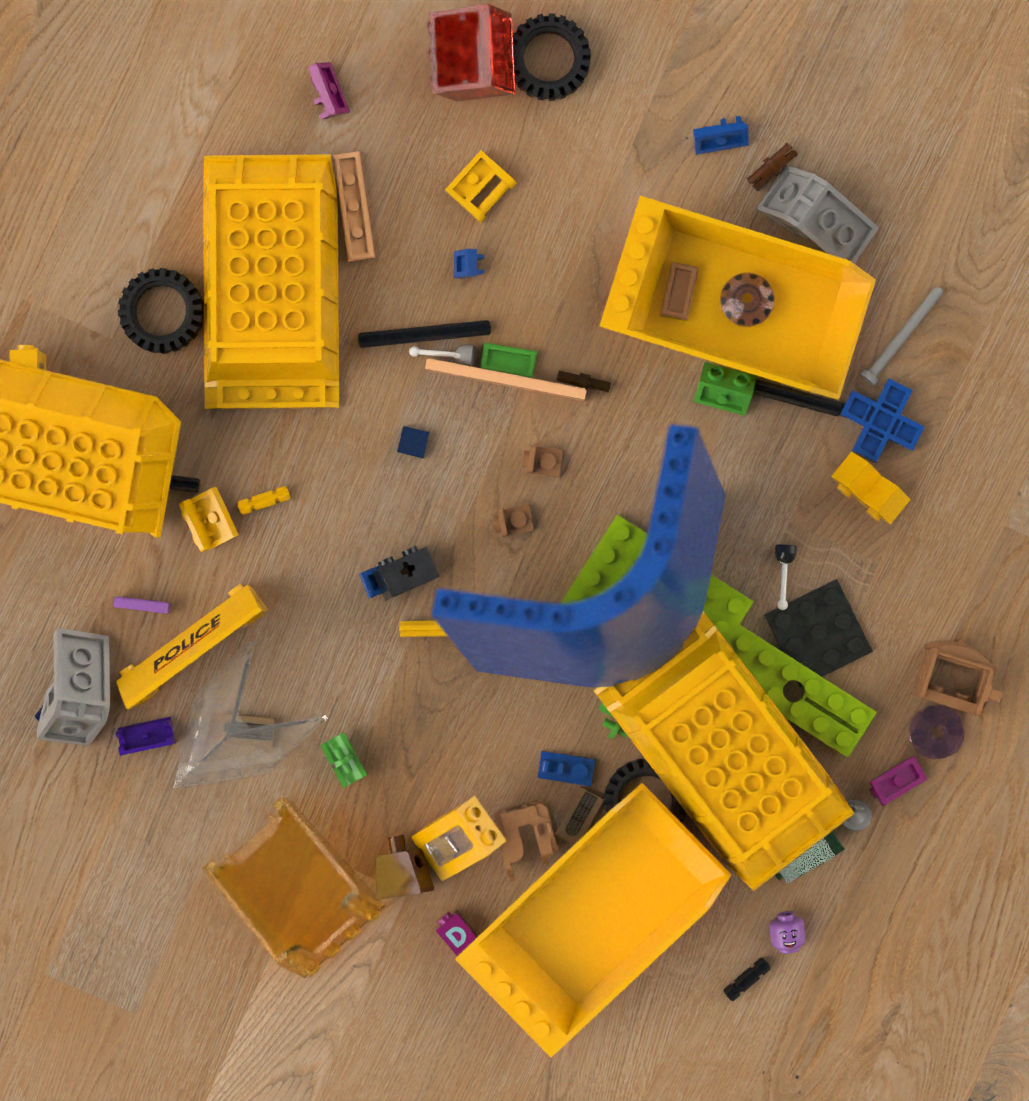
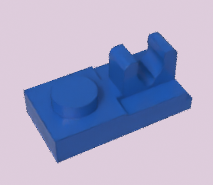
(721, 136)
(566, 768)

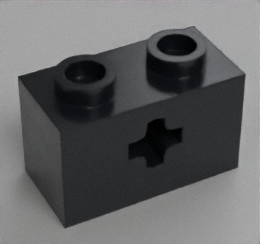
(420, 570)

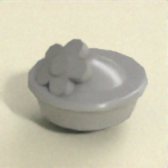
(860, 819)

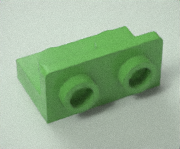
(725, 388)

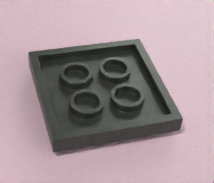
(820, 630)

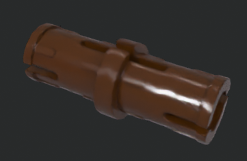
(772, 166)

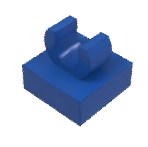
(466, 263)

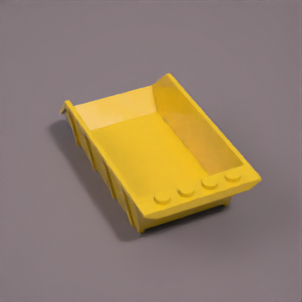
(270, 282)
(814, 312)
(84, 450)
(728, 756)
(595, 920)

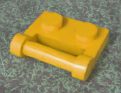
(474, 180)

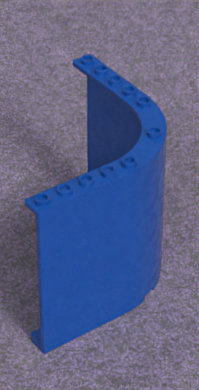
(628, 626)

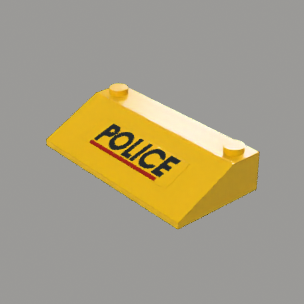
(142, 682)

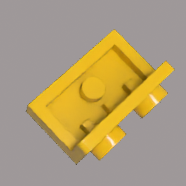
(208, 519)

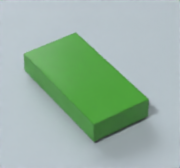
(508, 360)

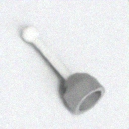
(463, 354)

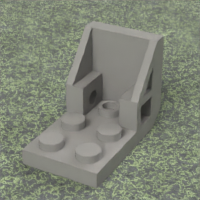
(817, 213)
(80, 694)

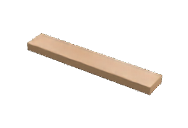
(505, 379)

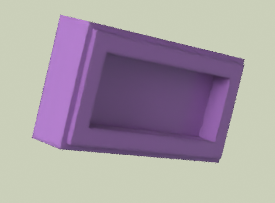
(143, 605)

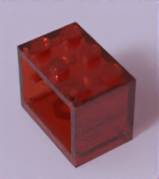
(471, 53)

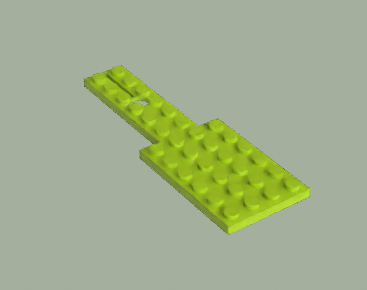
(726, 609)

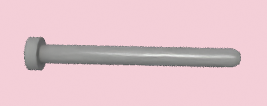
(870, 375)

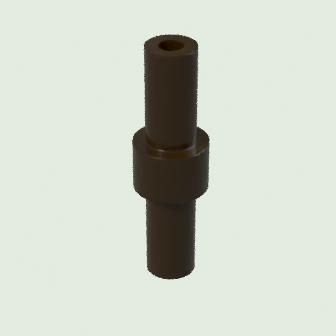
(583, 381)

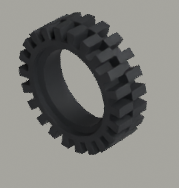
(576, 39)
(140, 286)
(628, 773)

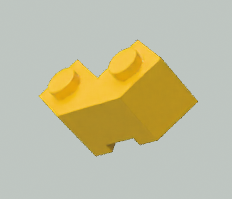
(866, 485)

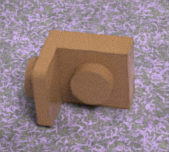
(543, 461)
(514, 520)

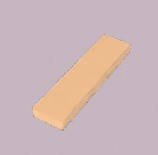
(354, 206)

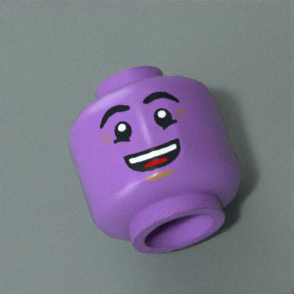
(787, 932)

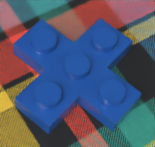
(882, 420)

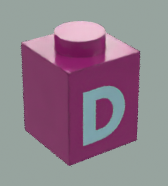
(455, 932)

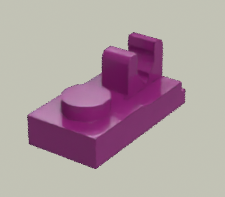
(330, 93)
(897, 780)

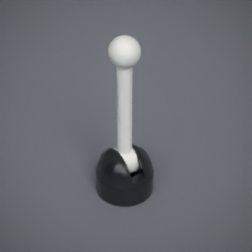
(784, 554)

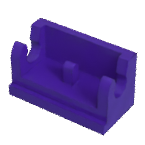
(145, 736)

